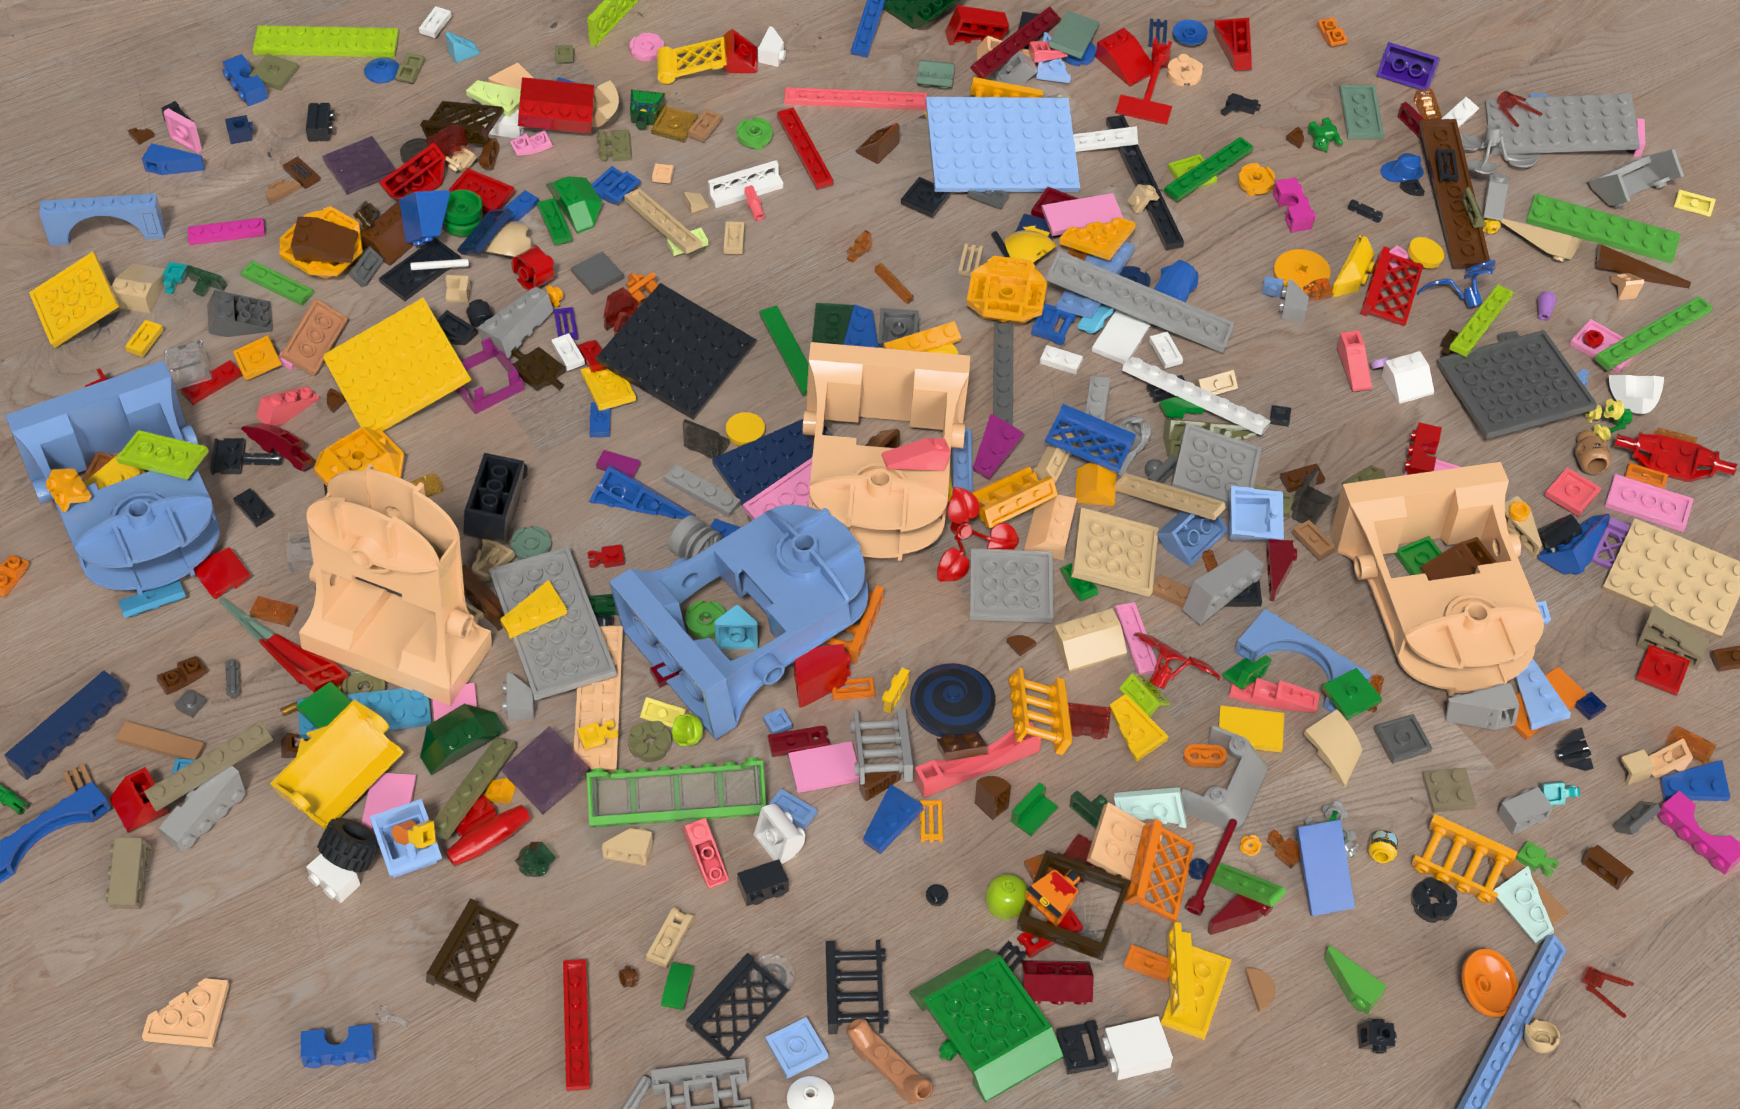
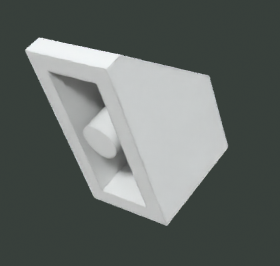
(771, 48)

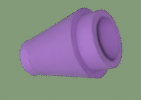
(1546, 304)

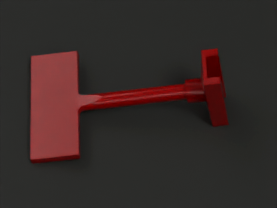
(1144, 108)

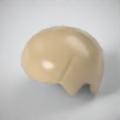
(1541, 1036)

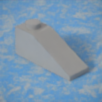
(1495, 196)

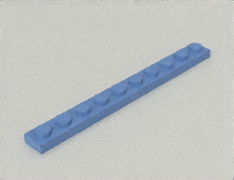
(1513, 1025)

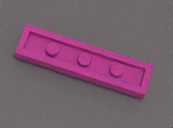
(226, 231)

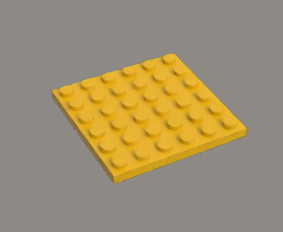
(396, 367)

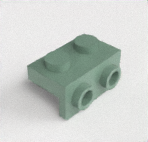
(935, 73)

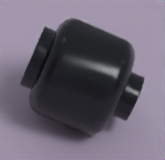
(478, 312)

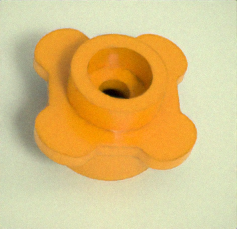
(555, 295)

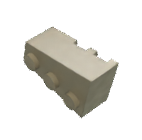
(1673, 636)
(127, 873)

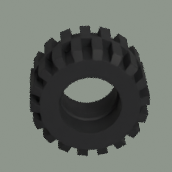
(348, 845)

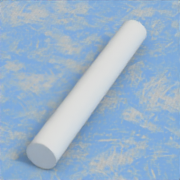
(439, 264)

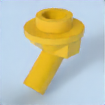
(1491, 225)

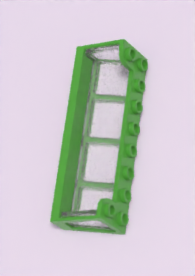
(675, 794)

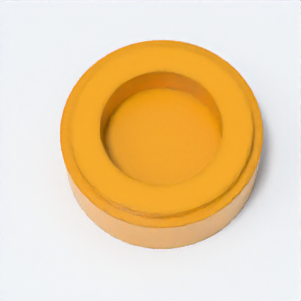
(1519, 511)

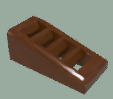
(877, 783)

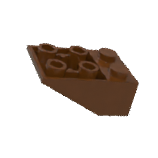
(1458, 560)

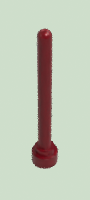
(1196, 903)

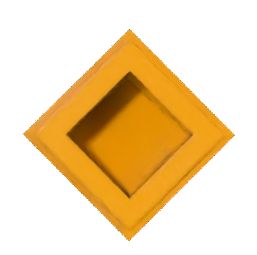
(500, 791)

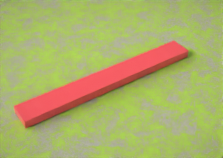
(855, 98)

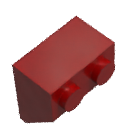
(740, 54)

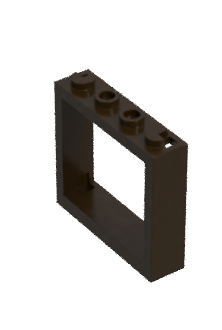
(1062, 936)

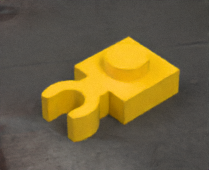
(593, 735)

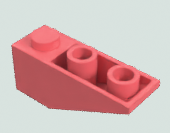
(1354, 359)
(283, 406)
(705, 852)

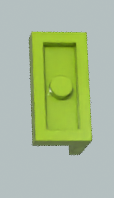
(1143, 693)

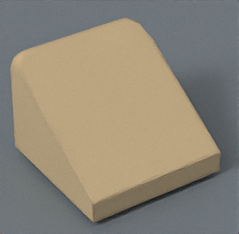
(694, 201)

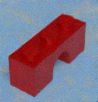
(1425, 440)

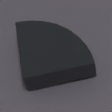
(1412, 187)

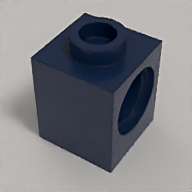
(239, 129)

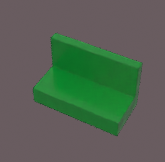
(1246, 671)
(1033, 810)

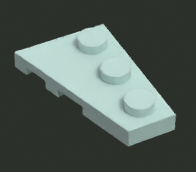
(1153, 804)
(1522, 902)

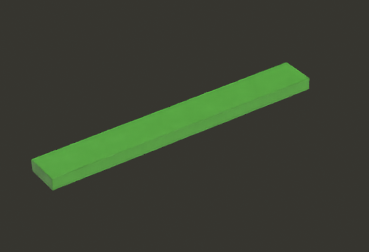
(1653, 333)

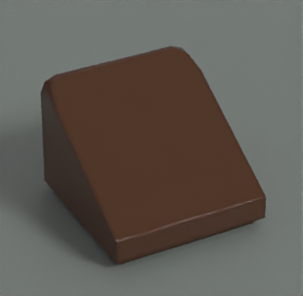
(290, 745)

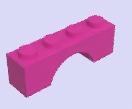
(1720, 851)

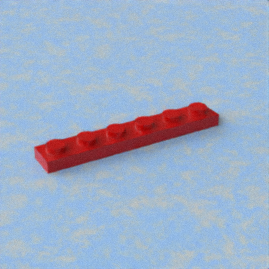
(805, 148)
(576, 1025)

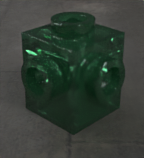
(534, 859)

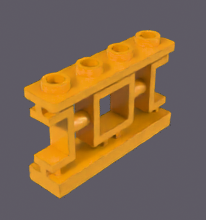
(1013, 496)

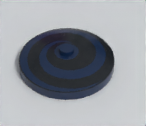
(952, 700)

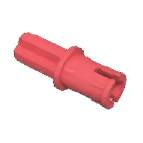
(754, 203)

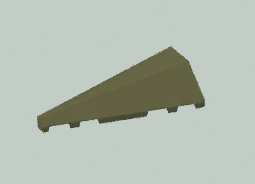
(1174, 430)

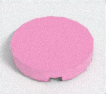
(645, 46)

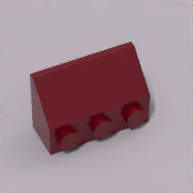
(1058, 981)

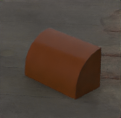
(992, 795)

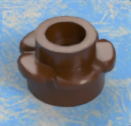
(628, 977)

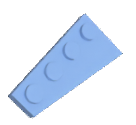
(1539, 697)

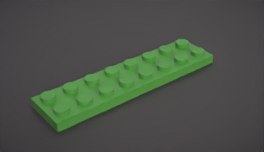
(1603, 228)

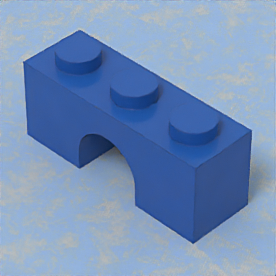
(249, 89)
(357, 1047)

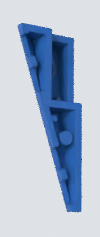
(627, 492)

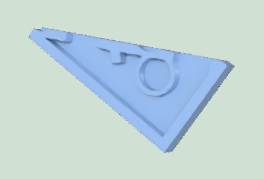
(1052, 69)

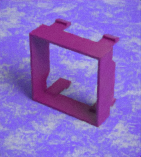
(515, 381)

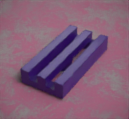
(564, 310)

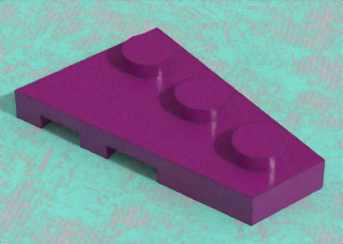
(996, 446)

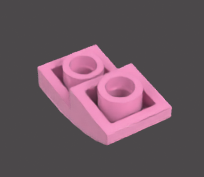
(534, 144)

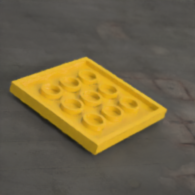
(74, 299)

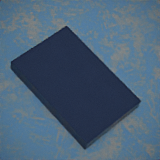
(484, 231)

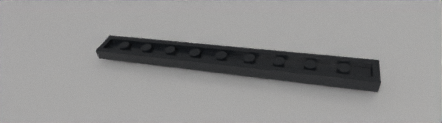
(1142, 175)

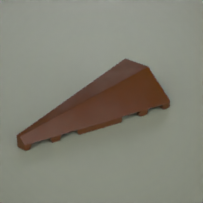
(1617, 261)

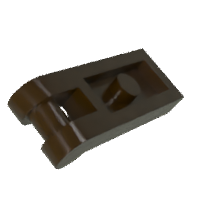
(366, 214)

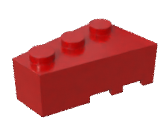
(976, 24)
(1235, 41)

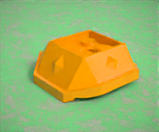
(321, 269)
(1007, 290)
(357, 452)

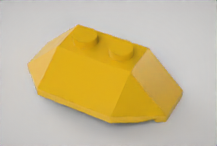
(1355, 269)

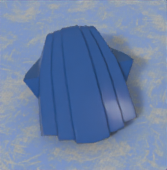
(1178, 280)

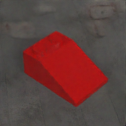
(1124, 57)

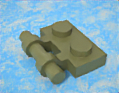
(620, 145)

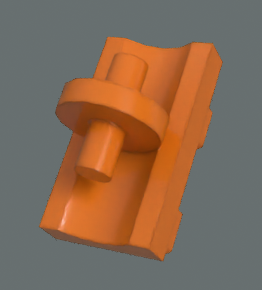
(637, 286)

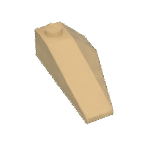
(1554, 243)

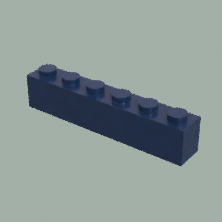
(65, 725)

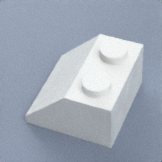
(1408, 377)

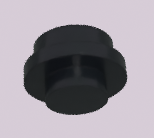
(936, 895)

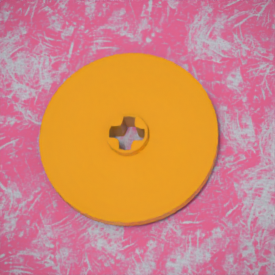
(1301, 267)

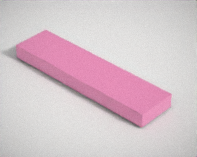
(1141, 652)

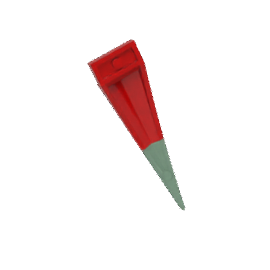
(301, 664)

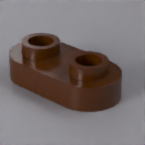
(489, 154)

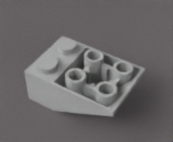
(1486, 708)

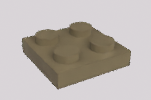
(1449, 790)

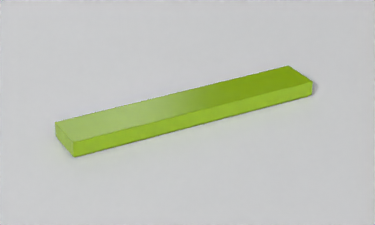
(1481, 320)

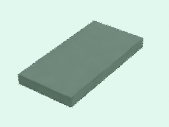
(1074, 34)
(1361, 112)

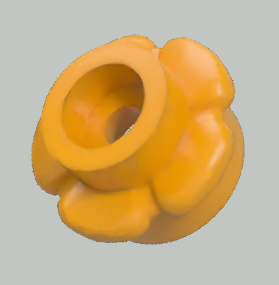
(1254, 849)

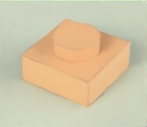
(662, 173)

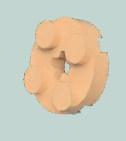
(1184, 62)

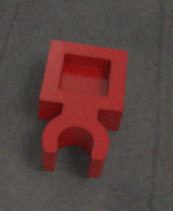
(609, 556)

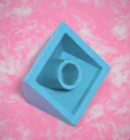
(736, 630)

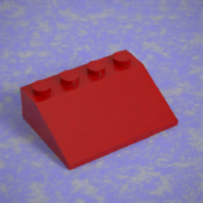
(556, 105)

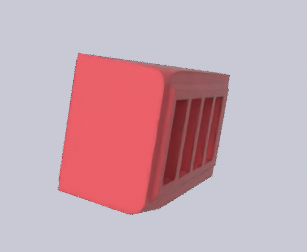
(1042, 52)

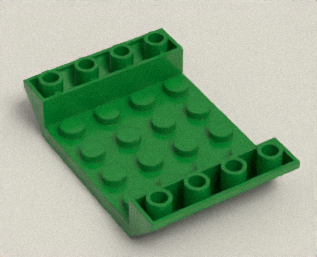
(990, 1022)

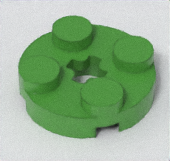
(756, 141)
(694, 618)

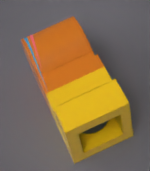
(418, 834)

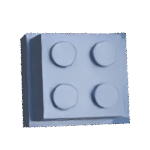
(1255, 514)
(402, 858)

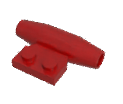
(484, 830)

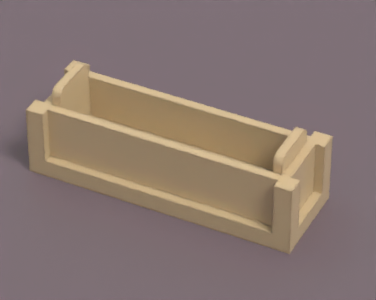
(1053, 460)

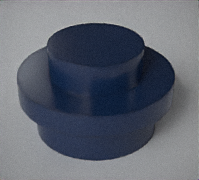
(1197, 868)

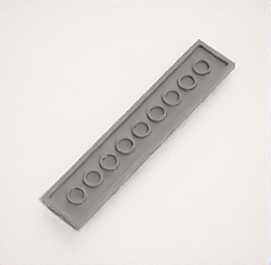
(1140, 301)

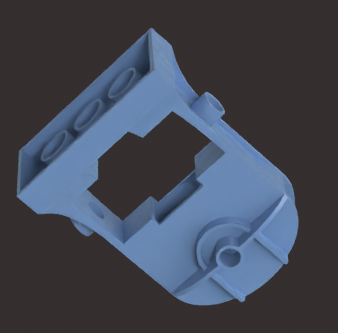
(139, 528)
(795, 567)

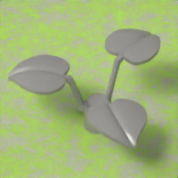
(1490, 139)

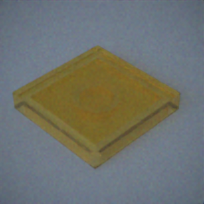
(674, 124)

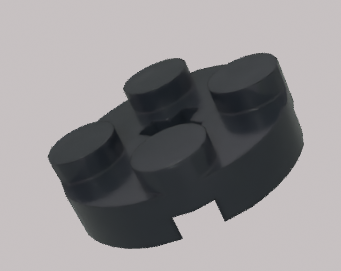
(1436, 889)

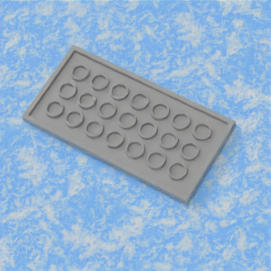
(1567, 124)
(564, 650)

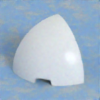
(1637, 392)

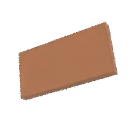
(314, 337)

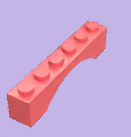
(943, 774)

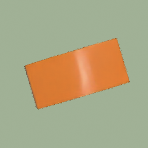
(1331, 33)
(11, 572)

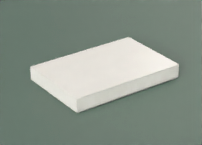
(1121, 337)

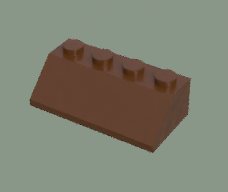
(387, 235)

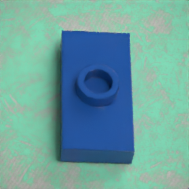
(599, 421)

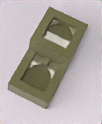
(410, 68)

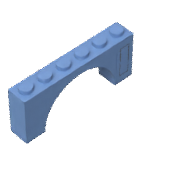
(138, 209)
(1274, 634)

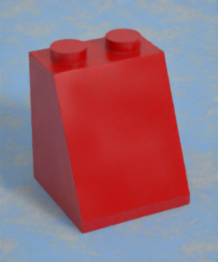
(820, 672)

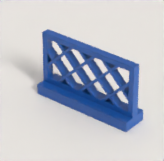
(1093, 429)

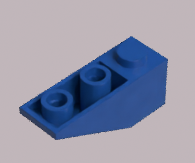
(168, 160)

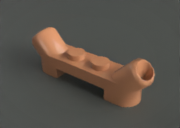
(872, 1048)

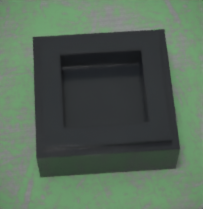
(1280, 415)

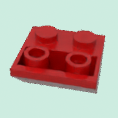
(132, 803)

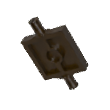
(539, 369)

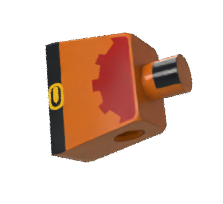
(1054, 894)

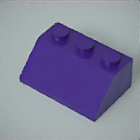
(1408, 66)

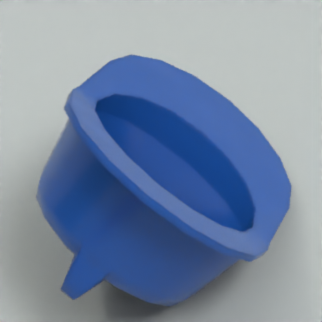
(1403, 169)

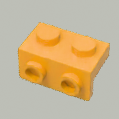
(67, 488)

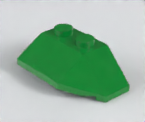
(577, 201)

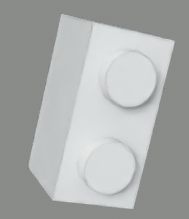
(334, 880)

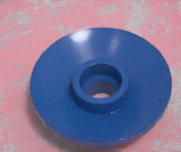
(1190, 32)
(381, 70)

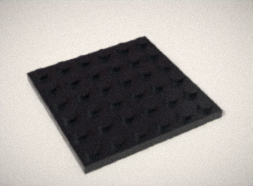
(676, 351)

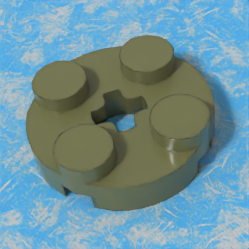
(359, 679)
(649, 730)

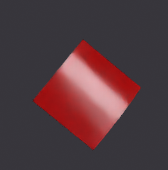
(221, 572)

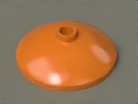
(1489, 982)

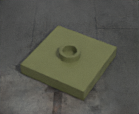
(275, 71)

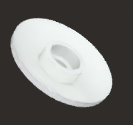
(810, 1084)

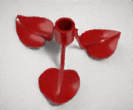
(960, 508)
(1163, 672)

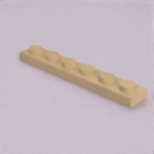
(663, 221)
(1170, 496)

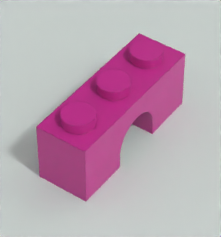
(1298, 214)

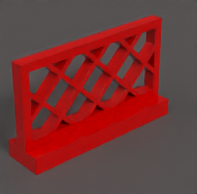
(1378, 278)

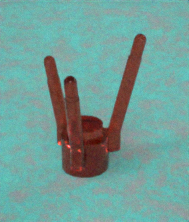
(1508, 100)
(1596, 978)

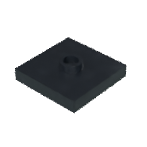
(923, 198)

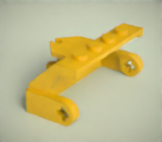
(337, 764)

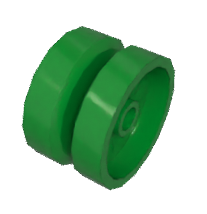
(462, 213)

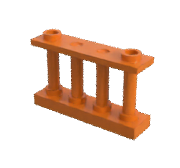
(862, 630)

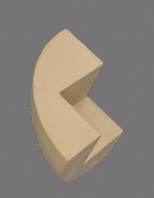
(604, 103)
(510, 240)

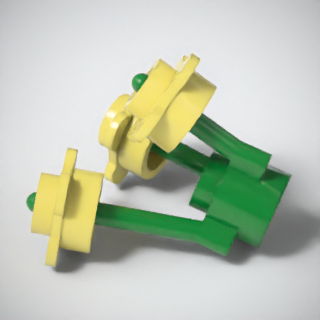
(1618, 416)

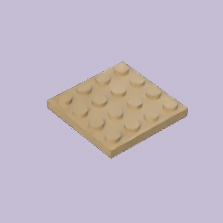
(1115, 552)

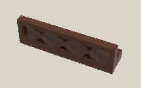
(482, 598)

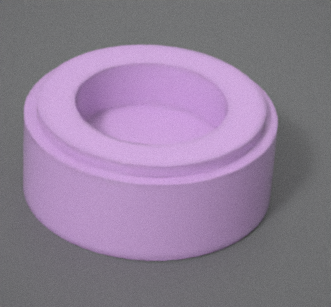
(1378, 363)

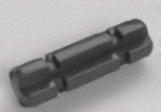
(232, 678)

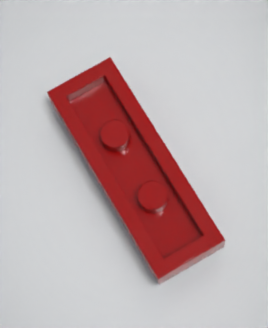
(221, 377)

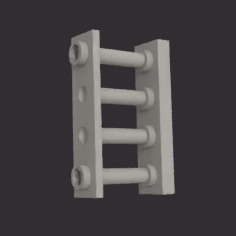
(900, 737)

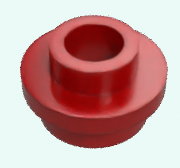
(1593, 338)

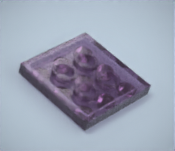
(359, 165)
(546, 770)

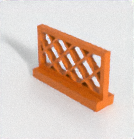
(1143, 865)

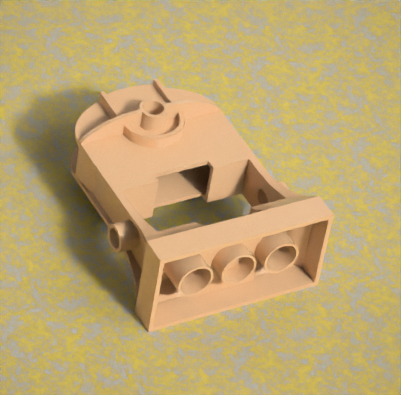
(880, 506)
(405, 542)
(1453, 629)

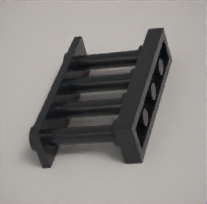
(836, 997)

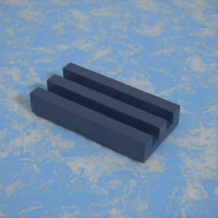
(1158, 24)

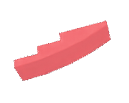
(1278, 696)

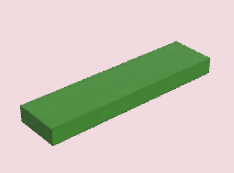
(277, 283)
(1248, 885)

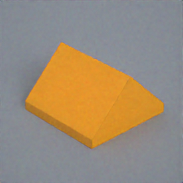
(1095, 485)

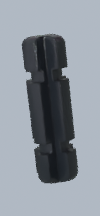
(1365, 211)
(261, 459)

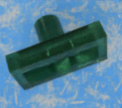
(204, 280)
(1088, 810)

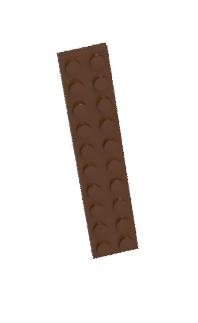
(1464, 242)

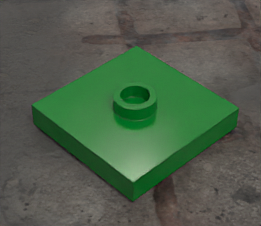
(1351, 693)

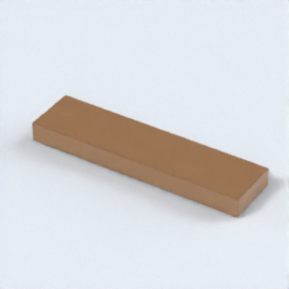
(159, 741)
(1553, 907)

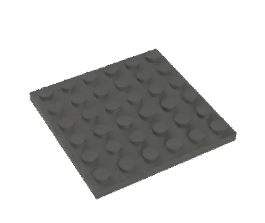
(1516, 384)

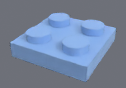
(796, 1047)

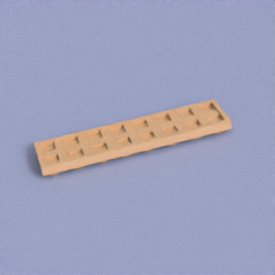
(601, 703)

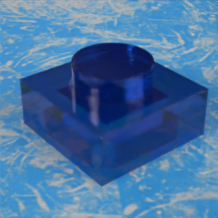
(1590, 706)

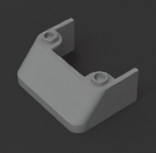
(1635, 176)
(1236, 802)

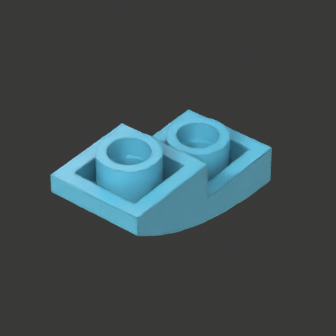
(1097, 322)

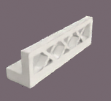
(732, 193)

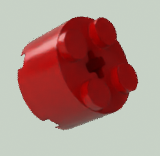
(533, 268)

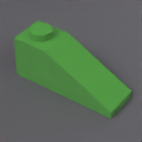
(1357, 984)

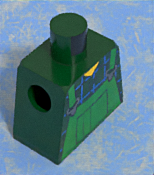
(645, 107)

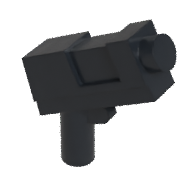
(1239, 103)

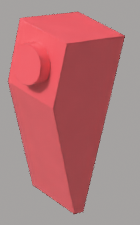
(919, 455)

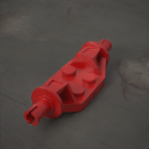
(1675, 456)

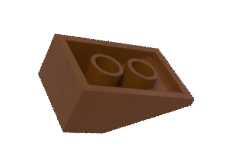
(322, 241)

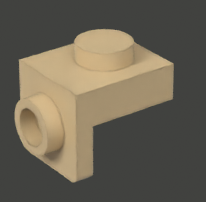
(461, 161)
(1141, 197)

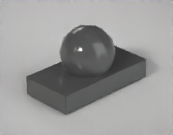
(1160, 471)

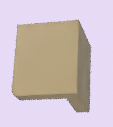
(457, 288)
(1638, 765)

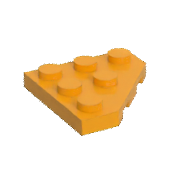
(1098, 237)

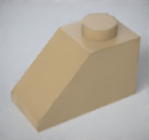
(629, 846)

